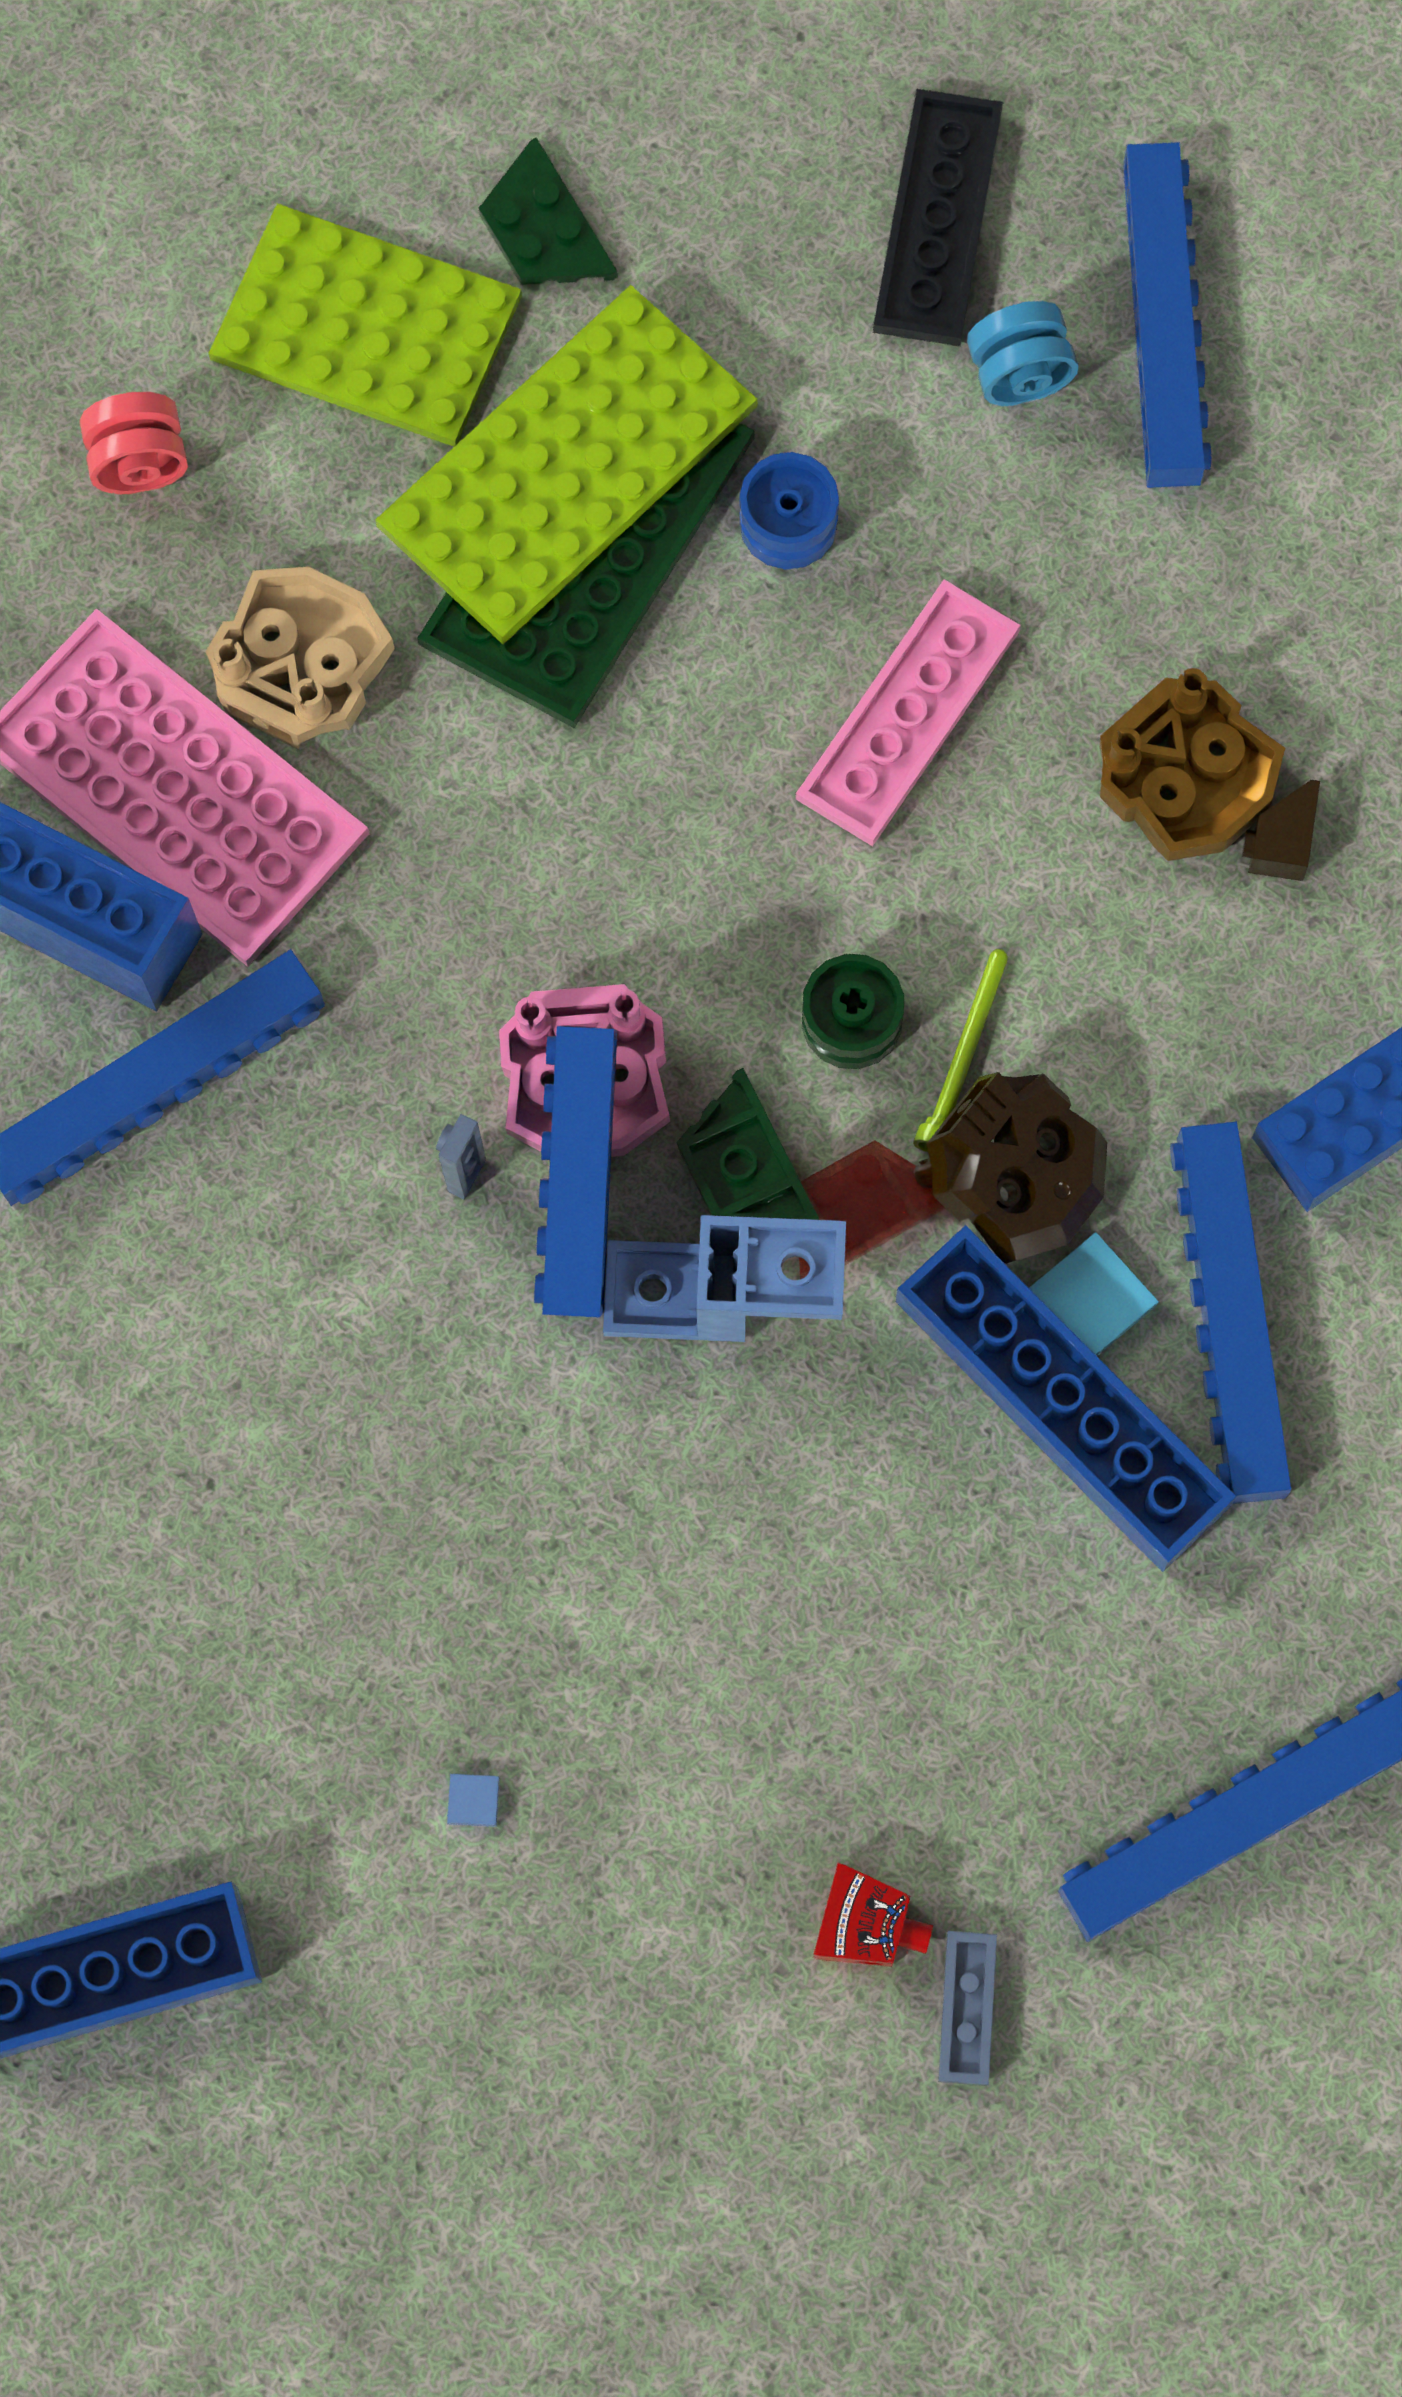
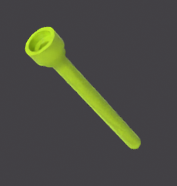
(965, 1049)

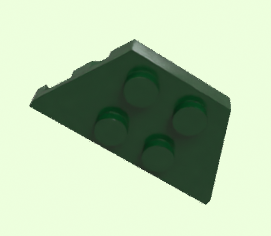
(542, 225)
(741, 1159)

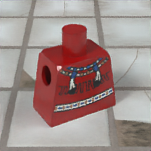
(867, 1922)

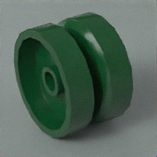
(857, 985)

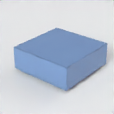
(473, 1800)

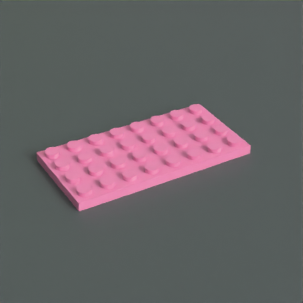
(174, 786)

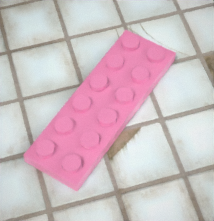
(907, 712)

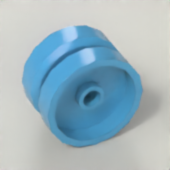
(1022, 353)

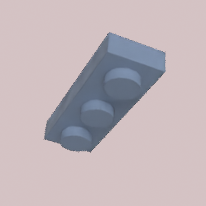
(461, 1155)
(967, 2008)

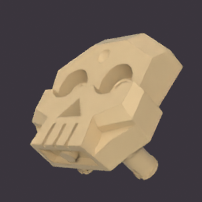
(315, 624)

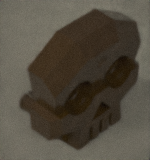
(1046, 1189)

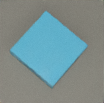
(1094, 1294)

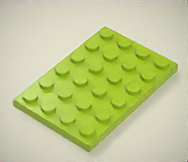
(365, 325)

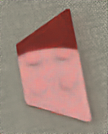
(874, 1196)

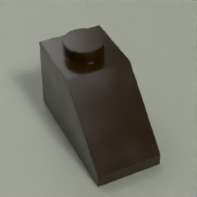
(1284, 835)

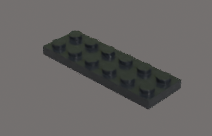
(938, 217)

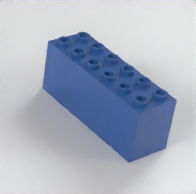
(92, 911)

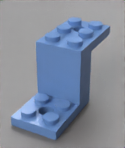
(725, 1278)

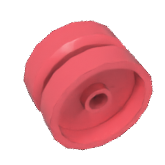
(133, 442)

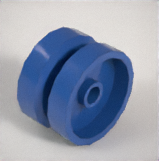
(788, 510)

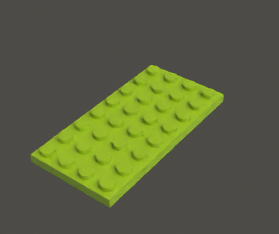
(566, 463)

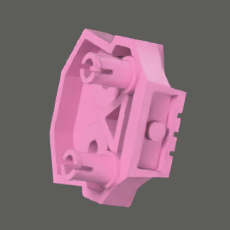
(638, 1100)

